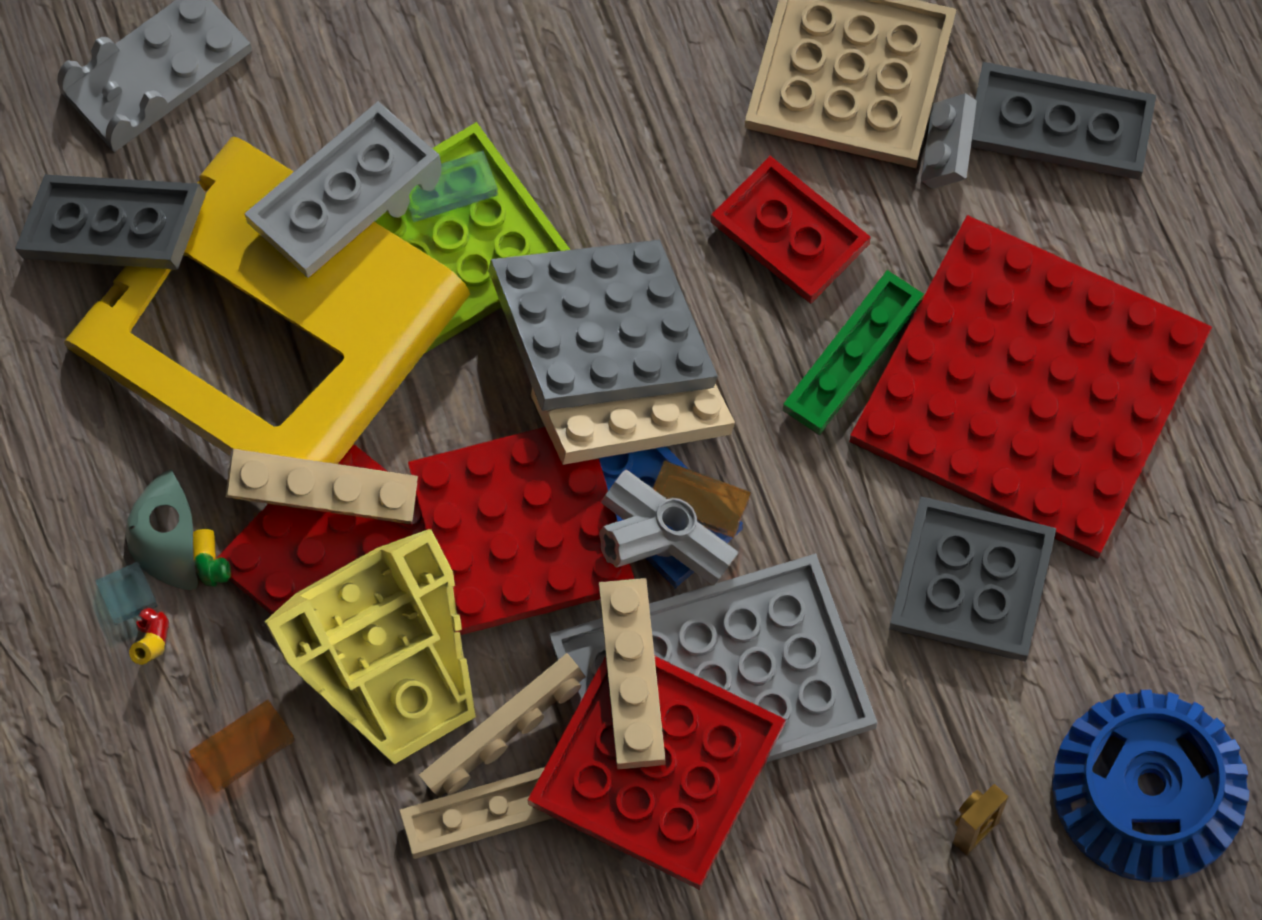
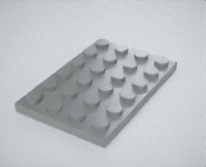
(762, 639)

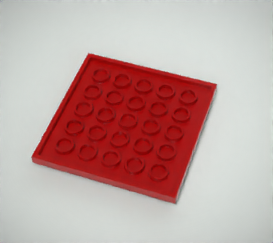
(1031, 385)

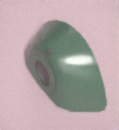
(166, 554)

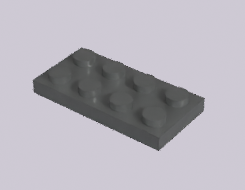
(1062, 120)
(111, 221)

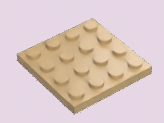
(852, 75)

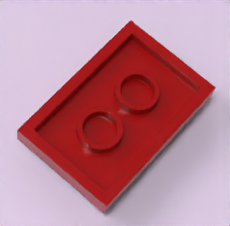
(790, 229)

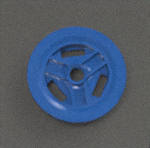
(1101, 810)

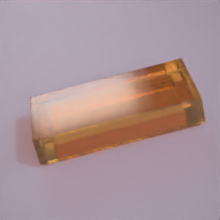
(714, 502)
(242, 746)

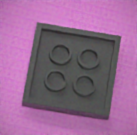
(973, 579)

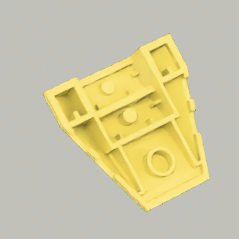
(383, 645)

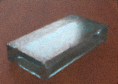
(460, 184)

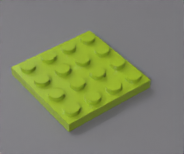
(478, 232)

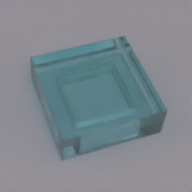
(126, 593)

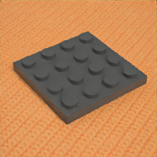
(601, 324)

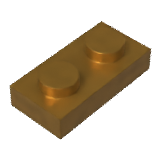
(978, 817)

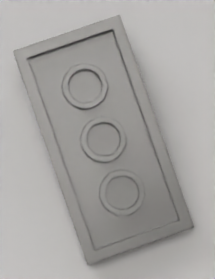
(151, 69)
(345, 189)

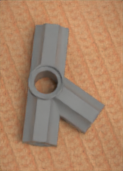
(645, 533)

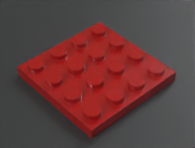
(516, 527)
(296, 547)
(668, 812)

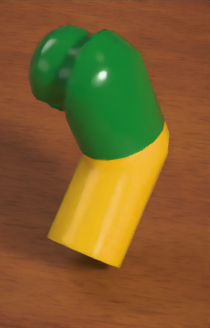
(204, 555)

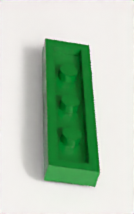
(853, 352)

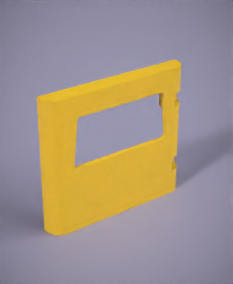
(370, 303)

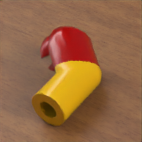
(153, 644)

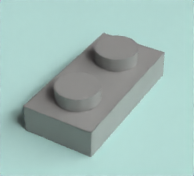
(949, 141)

